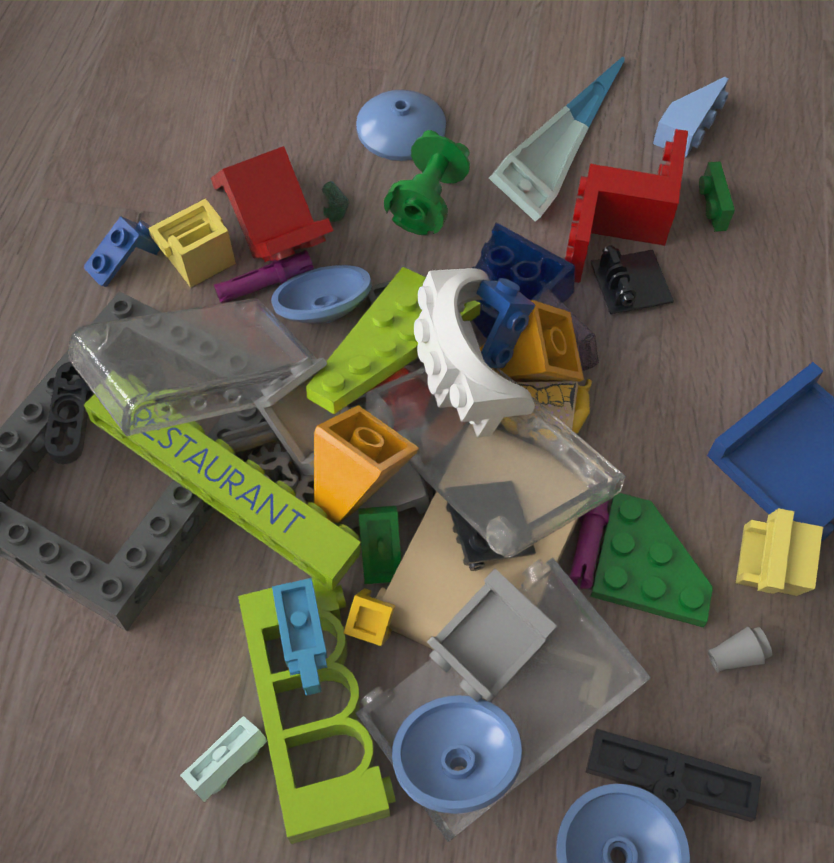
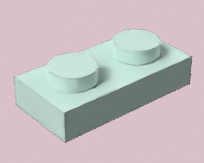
(224, 758)

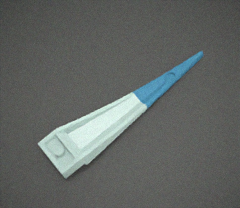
(540, 164)

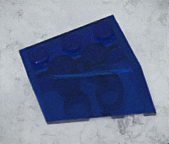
(525, 264)

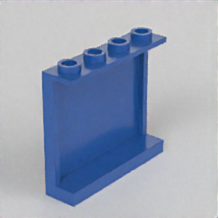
(786, 451)

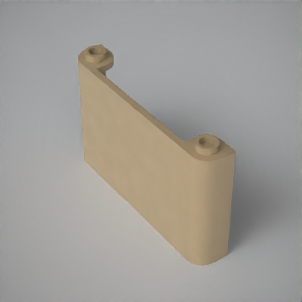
(436, 584)

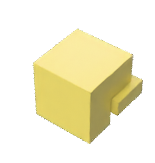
(195, 242)
(779, 554)

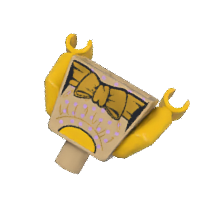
(563, 399)

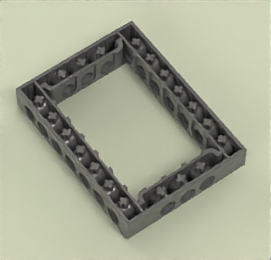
(144, 561)

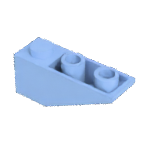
(692, 114)

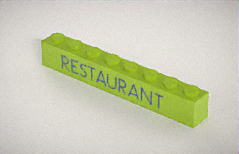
(243, 495)

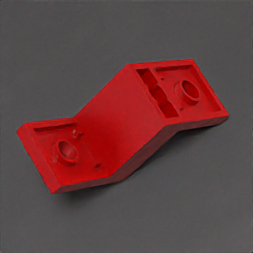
(627, 203)
(271, 206)

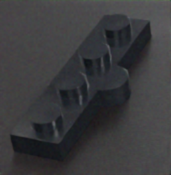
(674, 776)

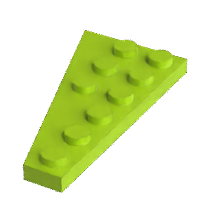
(376, 345)

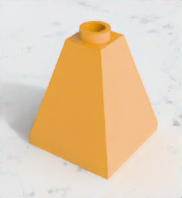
(545, 348)
(354, 460)

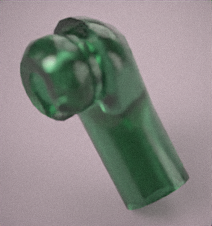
(338, 202)

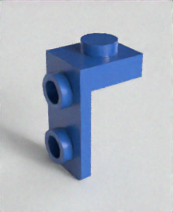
(117, 247)
(511, 321)

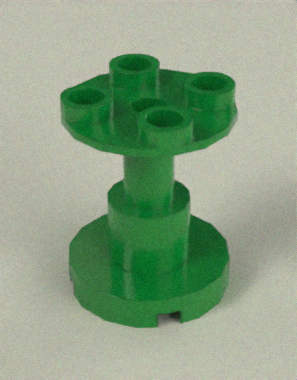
(418, 201)

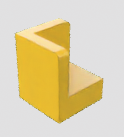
(369, 618)

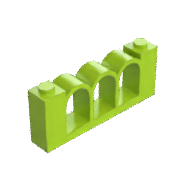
(336, 802)

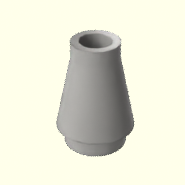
(743, 649)

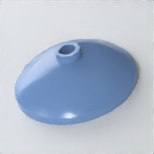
(395, 120)
(322, 294)
(456, 734)
(622, 820)

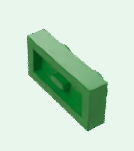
(717, 196)
(379, 543)

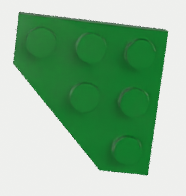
(648, 565)

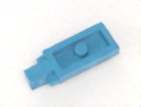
(301, 632)

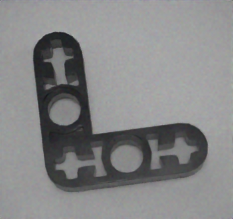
(62, 396)

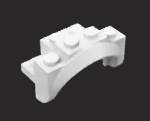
(454, 358)

